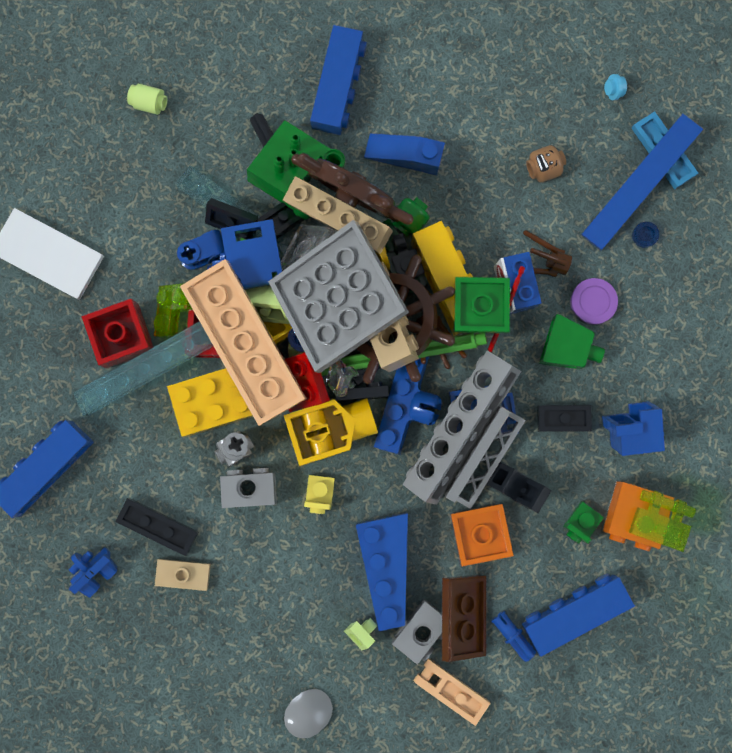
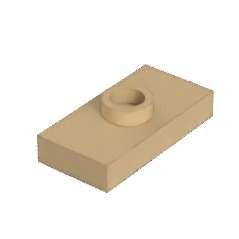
(182, 574)

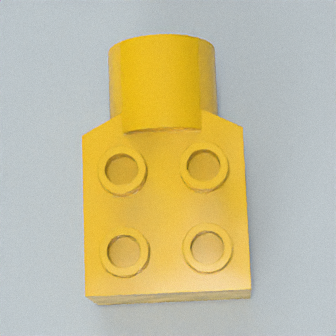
(328, 429)

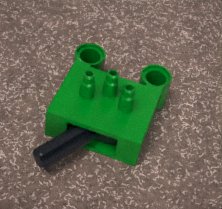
(273, 168)

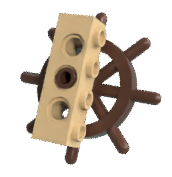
(350, 191)
(407, 347)

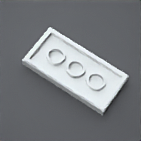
(48, 254)

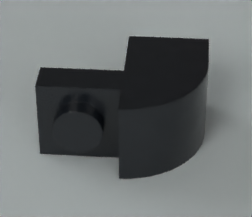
(519, 487)

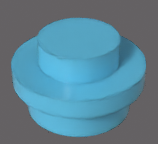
(615, 87)

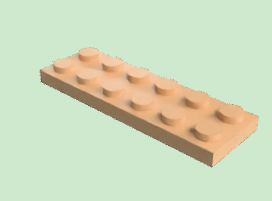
(243, 342)

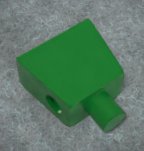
(569, 345)

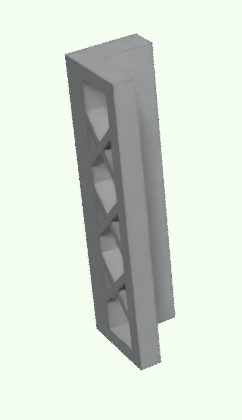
(479, 453)

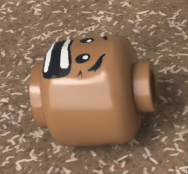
(546, 163)

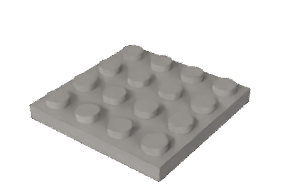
(337, 296)

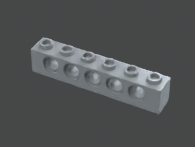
(474, 423)

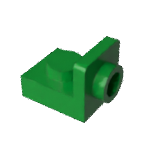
(582, 523)

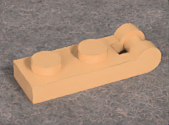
(452, 692)

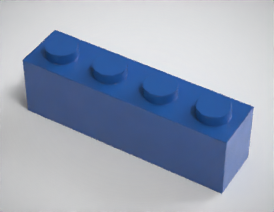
(337, 80)
(42, 467)
(577, 614)

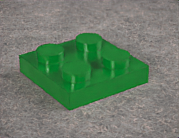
(482, 305)

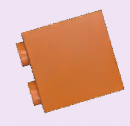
(621, 514)

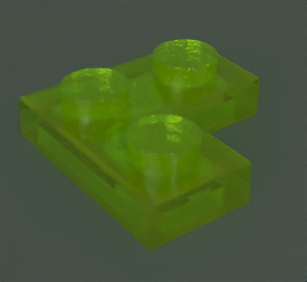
(169, 305)

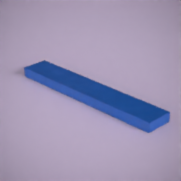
(642, 181)

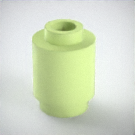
(147, 98)

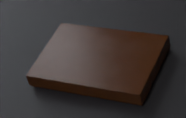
(463, 617)

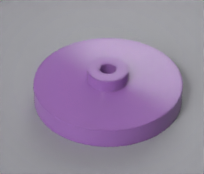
(594, 301)

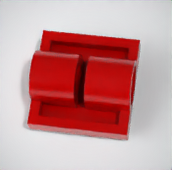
(308, 380)

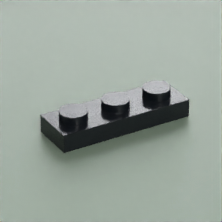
(157, 526)

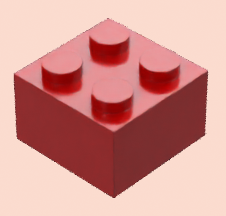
(117, 333)

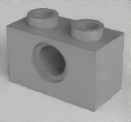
(234, 496)
(409, 643)

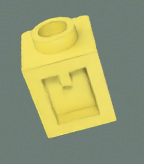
(319, 494)

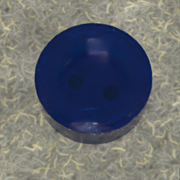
(645, 234)

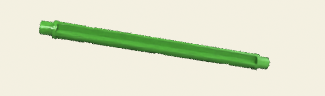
(462, 342)

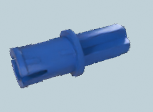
(514, 636)

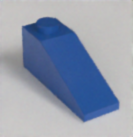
(406, 152)

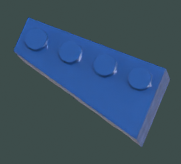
(385, 561)

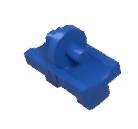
(83, 579)

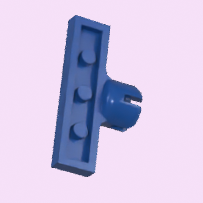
(405, 405)

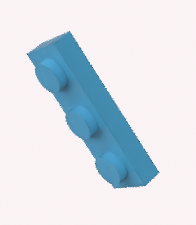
(650, 132)

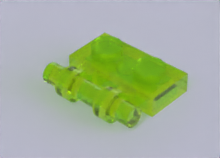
(659, 528)

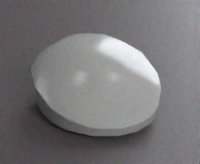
(308, 713)

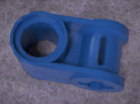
(204, 250)

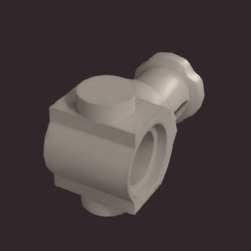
(233, 448)

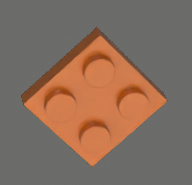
(481, 535)

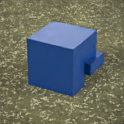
(638, 431)

